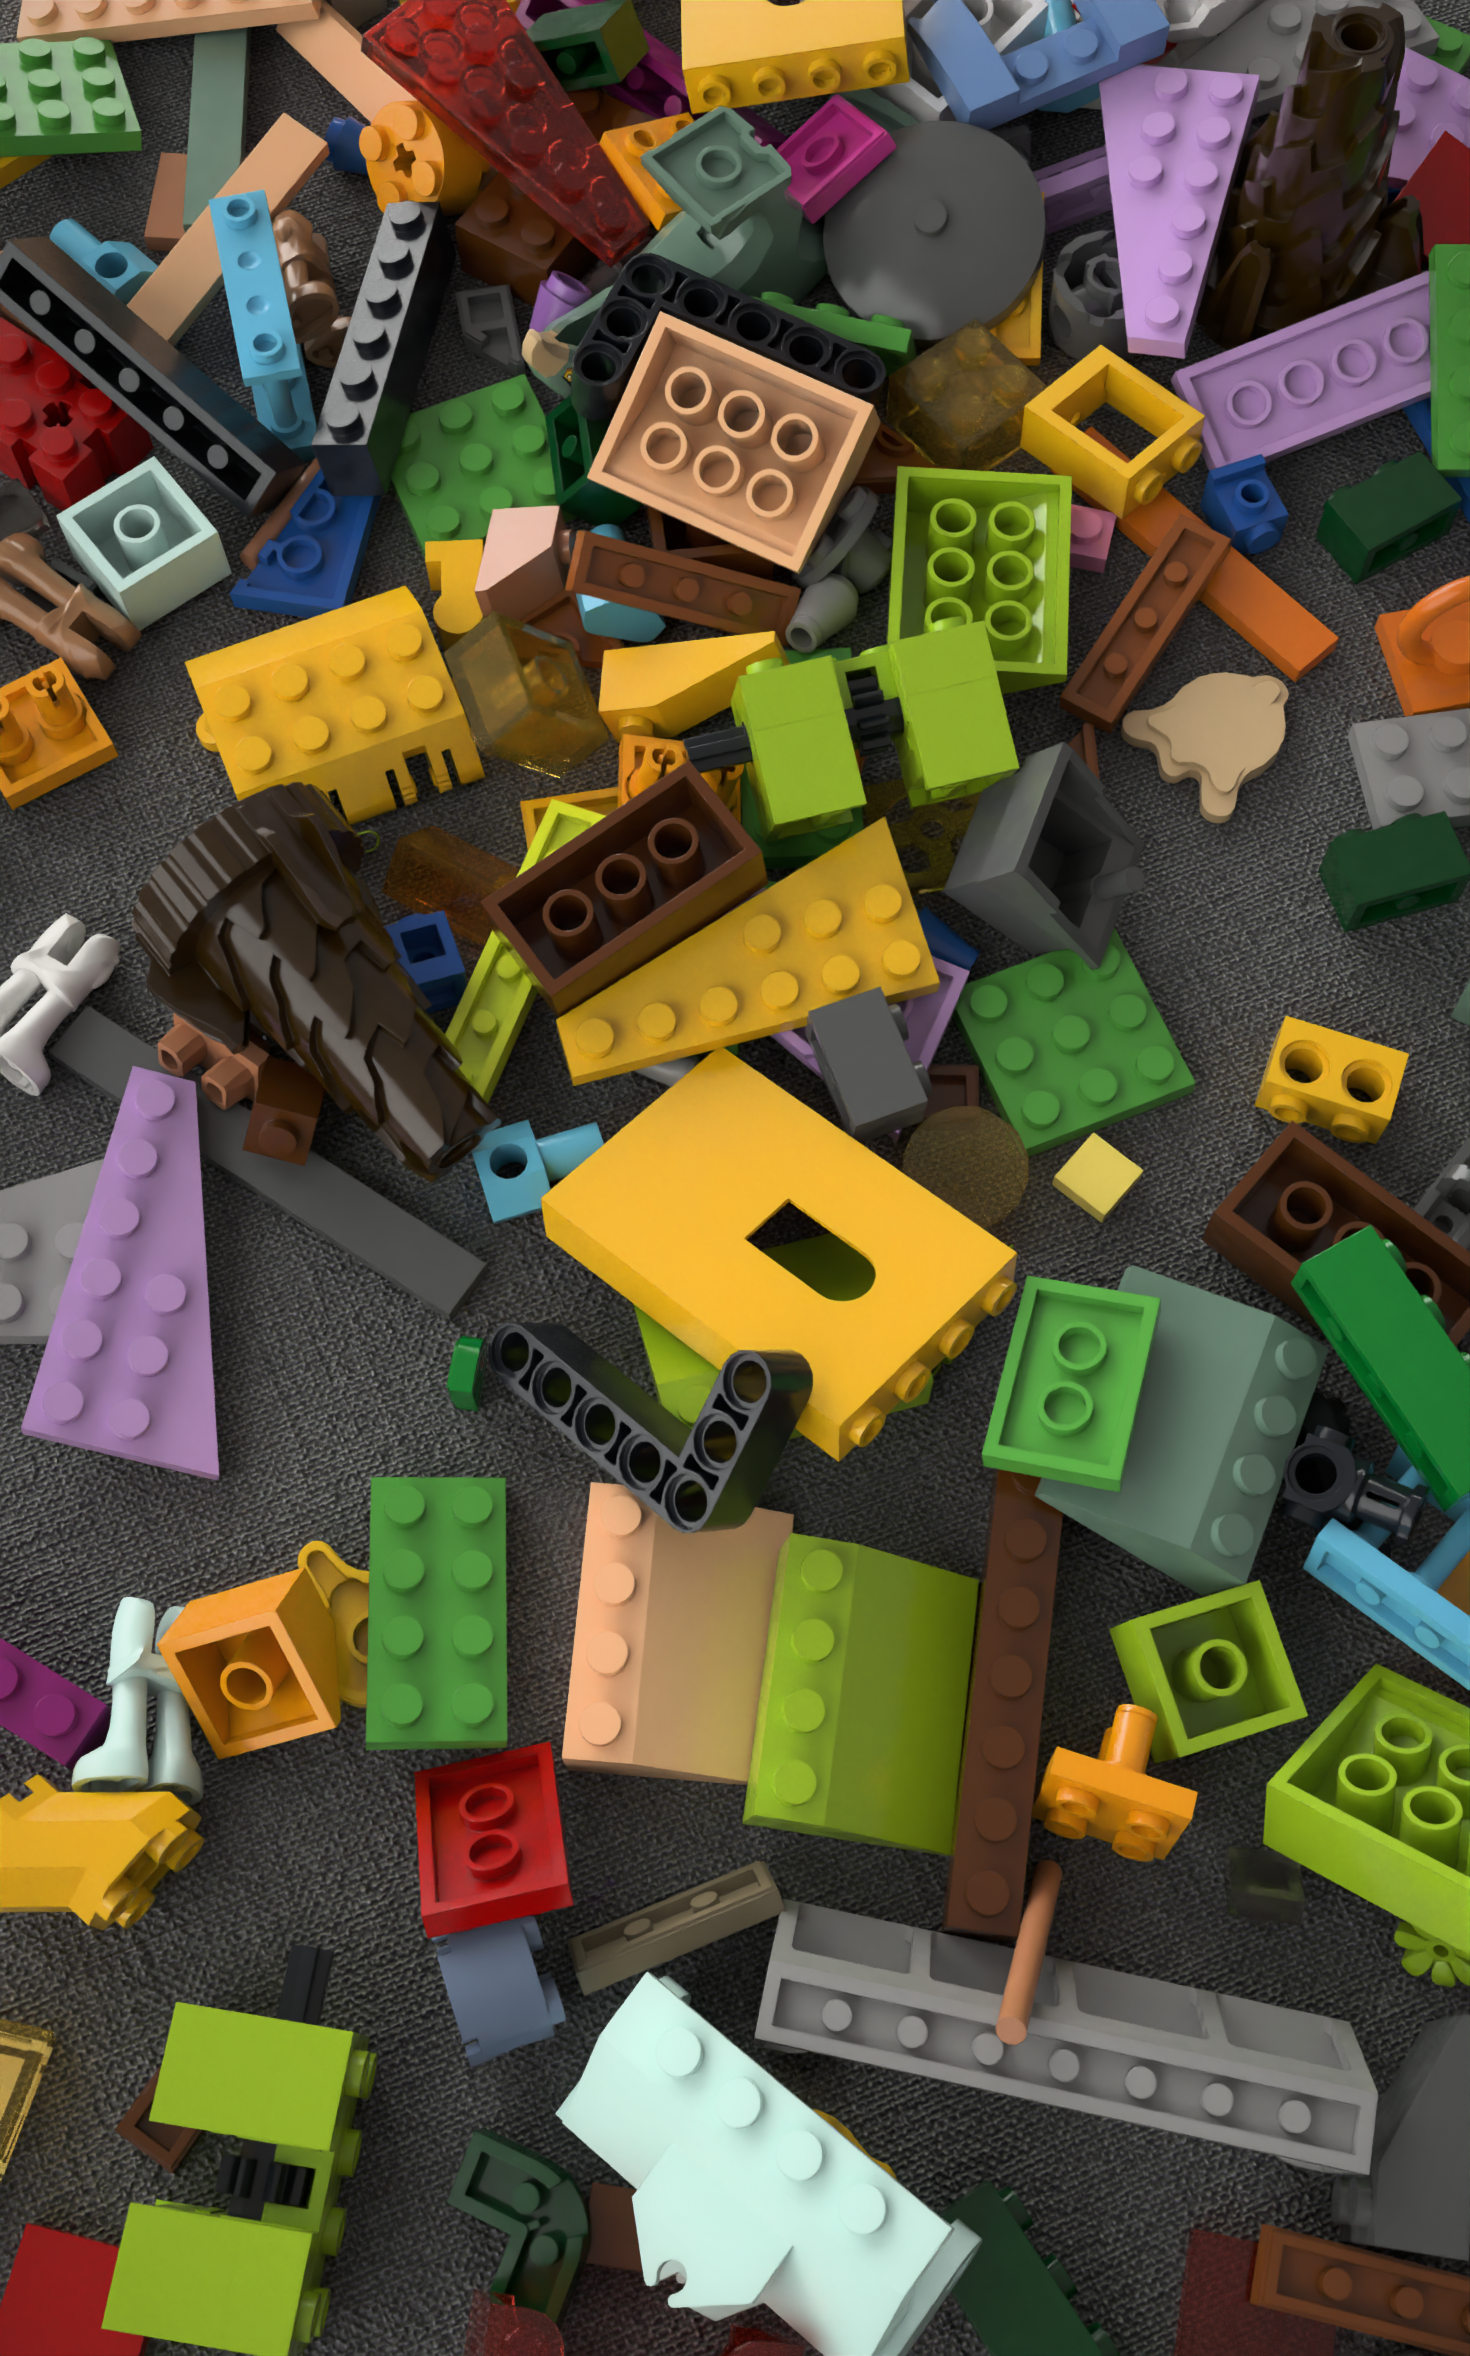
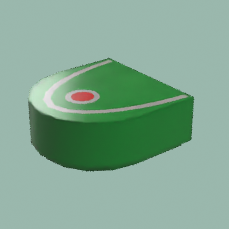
(467, 1372)

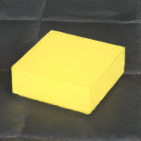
(1097, 1177)

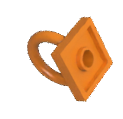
(1430, 650)

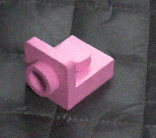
(1090, 537)

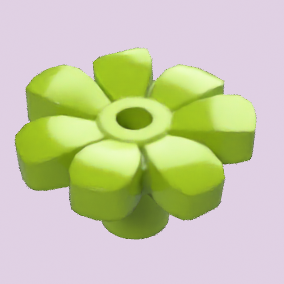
(1428, 1951)

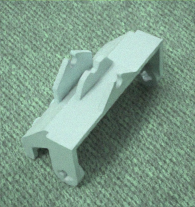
(755, 2188)

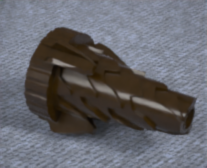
(1313, 189)
(276, 931)

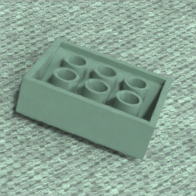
(1207, 1439)

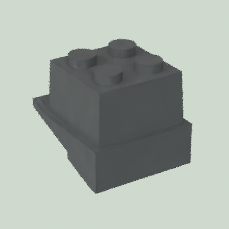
(1048, 858)

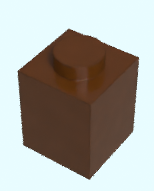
(284, 1112)

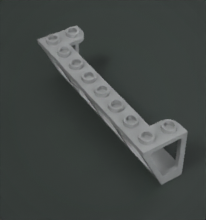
(1092, 2042)

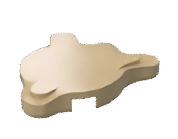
(1214, 731)

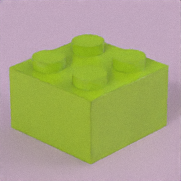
(1209, 1671)

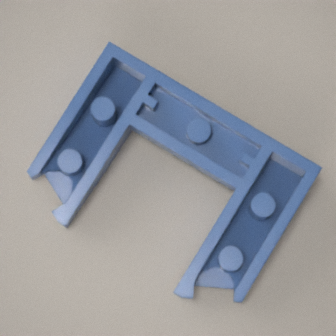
(995, 89)

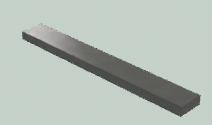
(313, 1194)

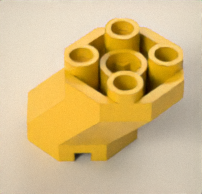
(91, 1851)

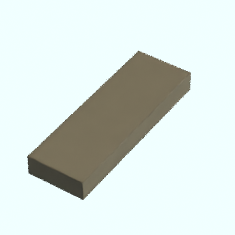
(674, 1926)

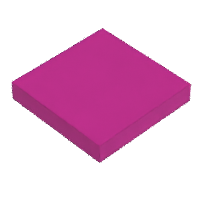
(833, 155)

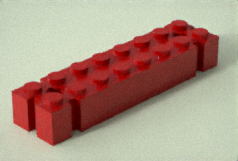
(58, 424)

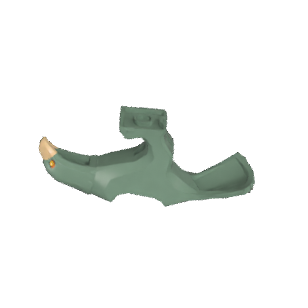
(733, 225)

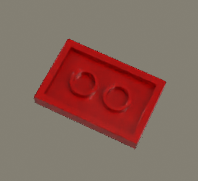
(491, 1840)

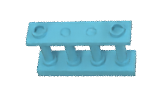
(262, 319)
(1397, 1598)

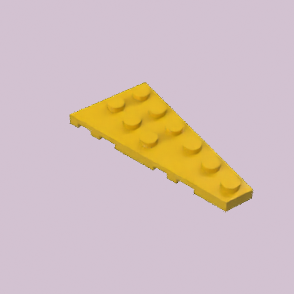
(762, 967)

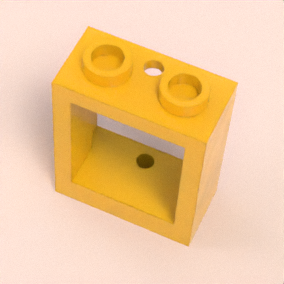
(1104, 377)

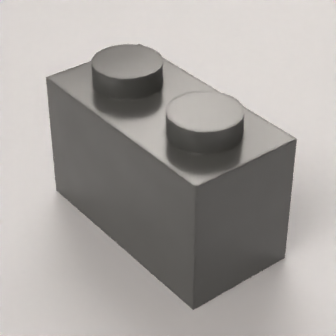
(868, 1065)

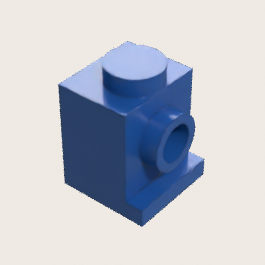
(1244, 505)
(431, 957)

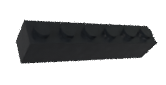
(384, 350)
(146, 376)

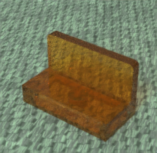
(445, 873)

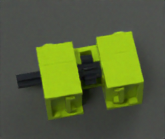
(807, 718)
(291, 2092)

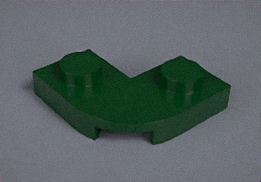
(539, 2210)

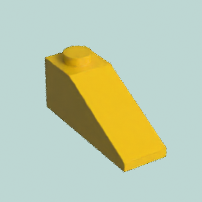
(676, 684)

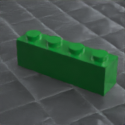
(1396, 1354)

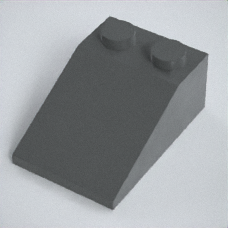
(1419, 2153)

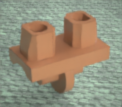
(228, 1075)

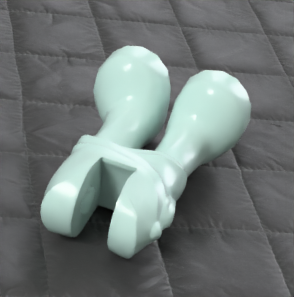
(133, 1673)

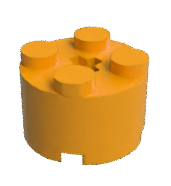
(420, 159)

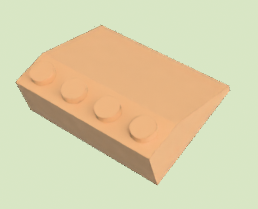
(734, 443)
(669, 1642)

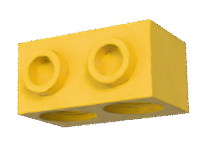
(1333, 1065)

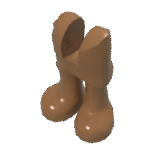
(309, 288)
(75, 621)

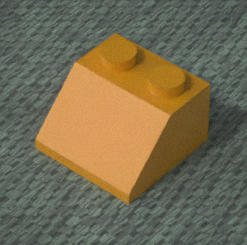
(257, 1663)

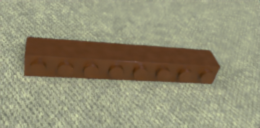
(1003, 1713)

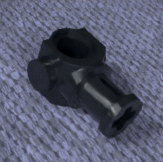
(1352, 1490)

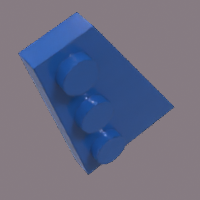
(314, 557)

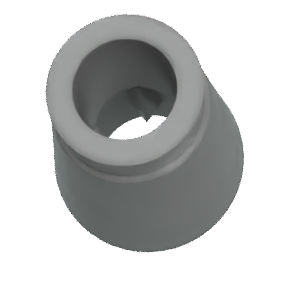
(822, 612)

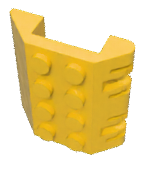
(338, 706)

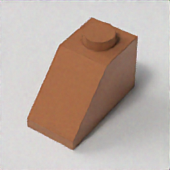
(523, 560)

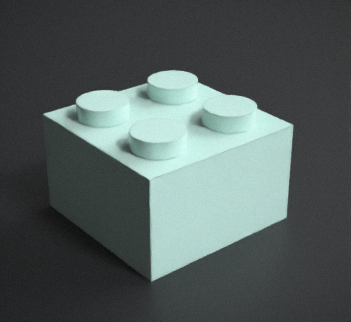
(145, 543)

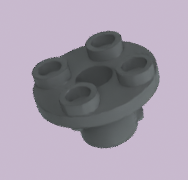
(849, 546)

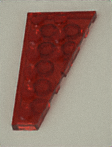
(499, 95)

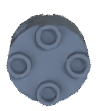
(498, 1988)

